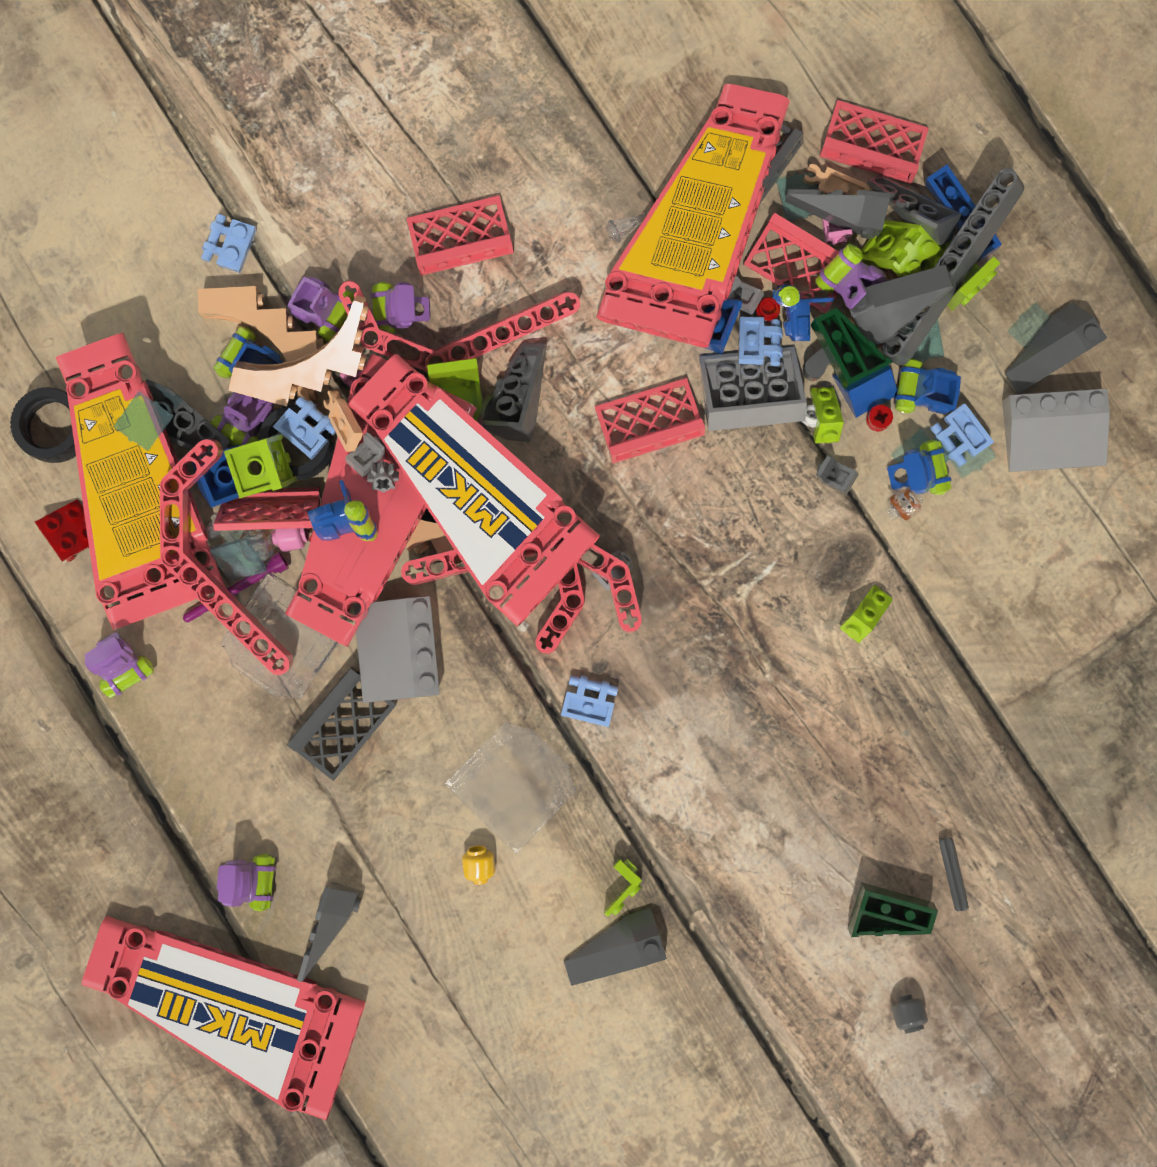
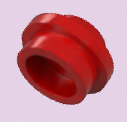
(768, 309)

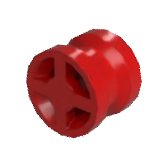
(874, 420)

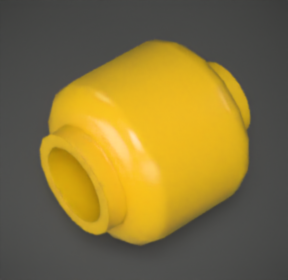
(478, 864)

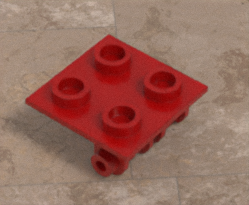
(65, 530)

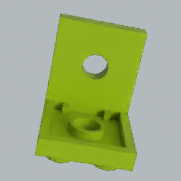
(902, 249)
(974, 281)
(459, 379)
(274, 463)

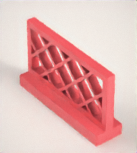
(864, 158)
(805, 242)
(460, 254)
(653, 440)
(274, 504)

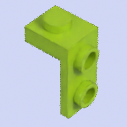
(828, 415)
(867, 614)
(627, 870)

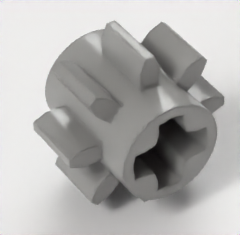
(383, 476)

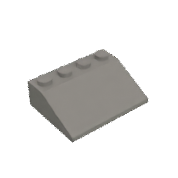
(751, 393)
(1056, 430)
(397, 650)

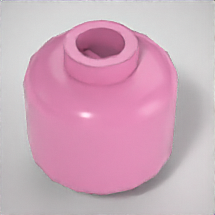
(290, 539)

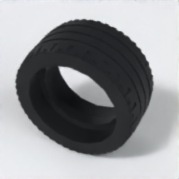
(21, 424)
(315, 465)

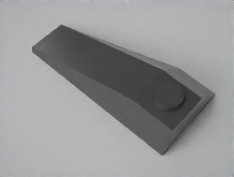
(918, 209)
(859, 212)
(897, 302)
(1059, 342)
(515, 401)
(187, 425)
(333, 913)
(621, 948)

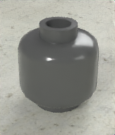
(909, 1014)

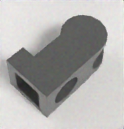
(816, 366)

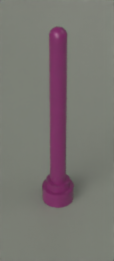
(275, 565)

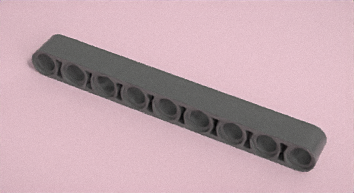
(964, 260)

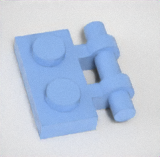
(236, 244)
(752, 341)
(967, 430)
(300, 432)
(587, 708)

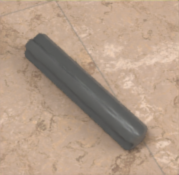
(953, 874)

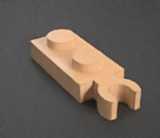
(834, 180)
(343, 421)

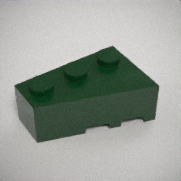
(847, 349)
(890, 912)

